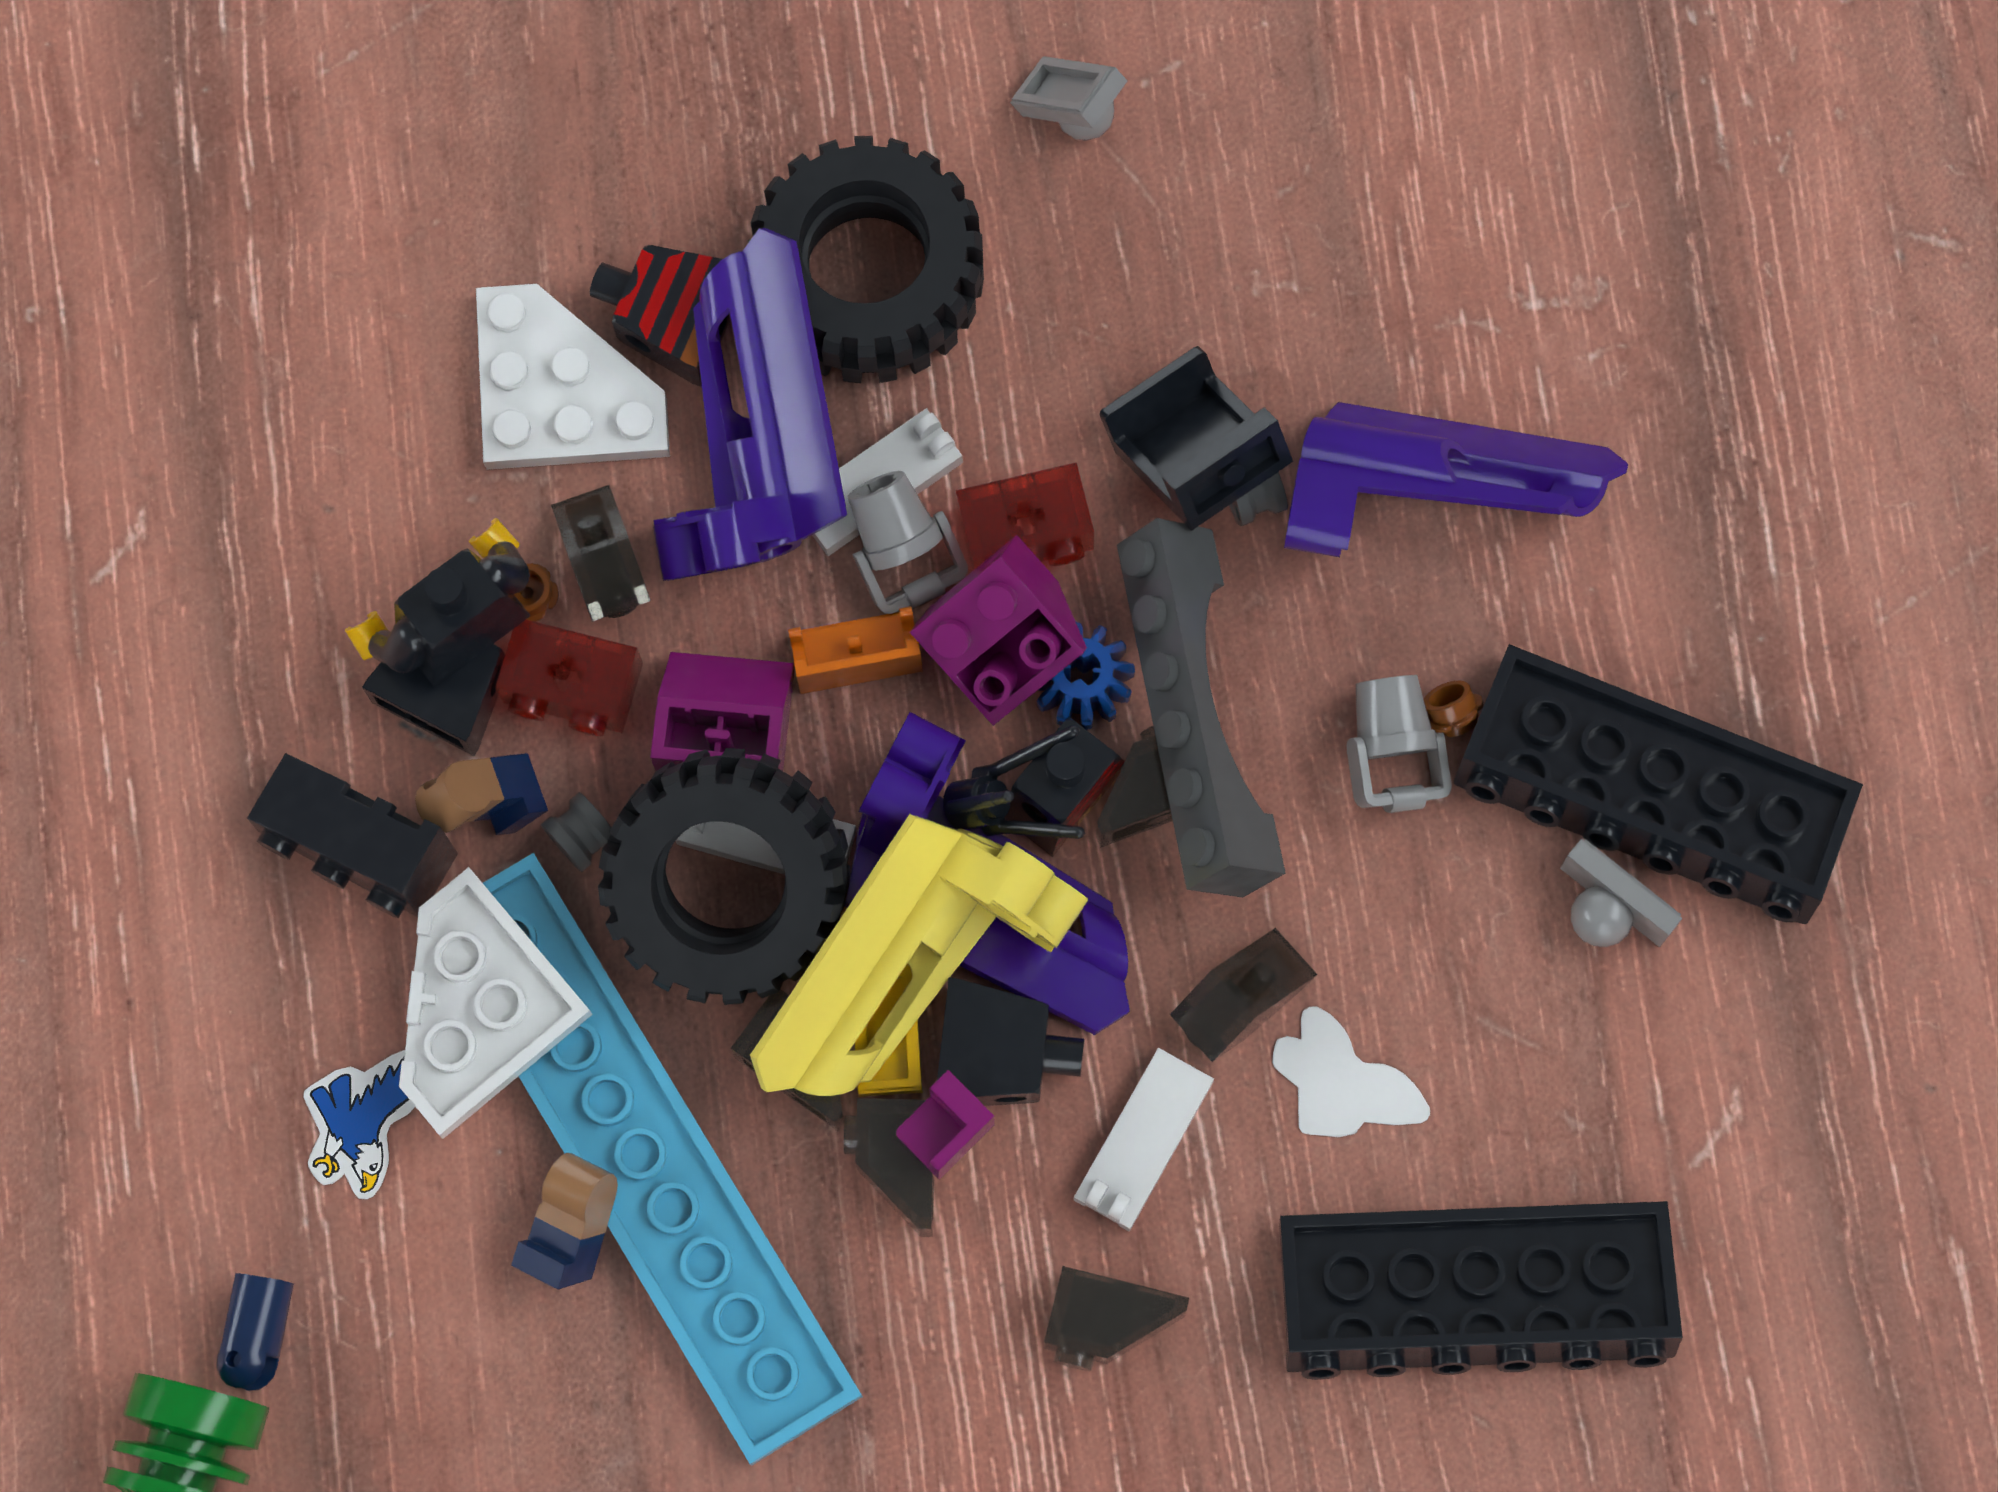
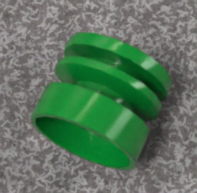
(185, 1437)

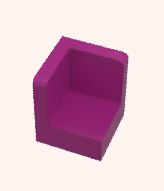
(945, 1125)

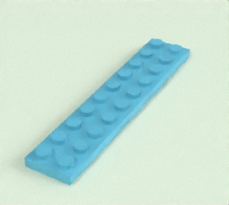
(674, 1199)

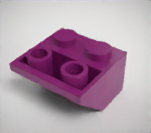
(1002, 631)
(721, 705)

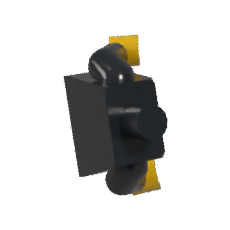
(451, 611)

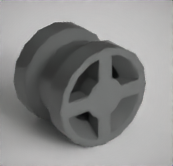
(1266, 496)
(578, 831)

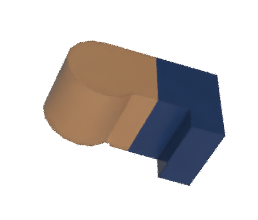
(483, 789)
(568, 1223)

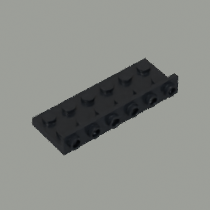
(1658, 786)
(1479, 1289)

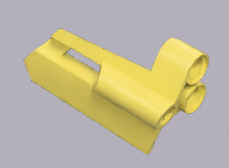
(920, 908)

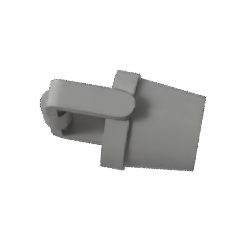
(897, 530)
(1391, 724)

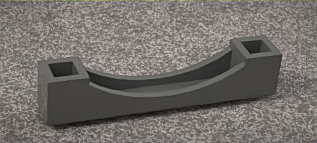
(1218, 825)

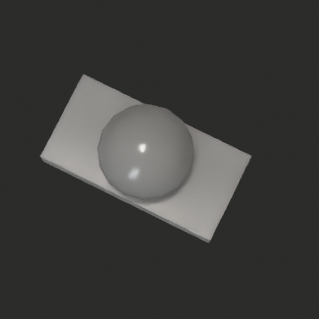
(1072, 94)
(1614, 901)

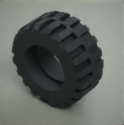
(899, 189)
(709, 956)

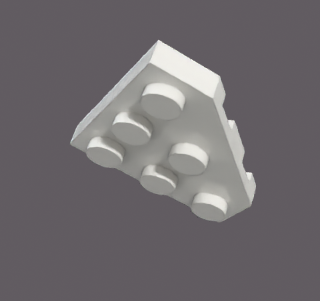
(559, 388)
(477, 1004)

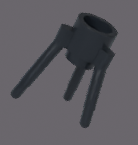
(985, 800)

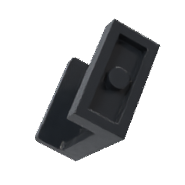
(1194, 439)

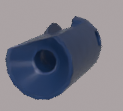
(253, 1331)

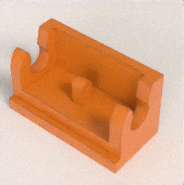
(855, 651)

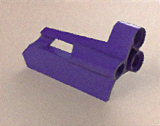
(1436, 461)
(779, 467)
(1078, 978)

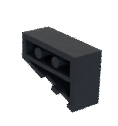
(351, 837)

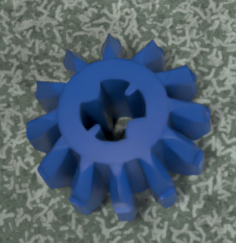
(1106, 684)

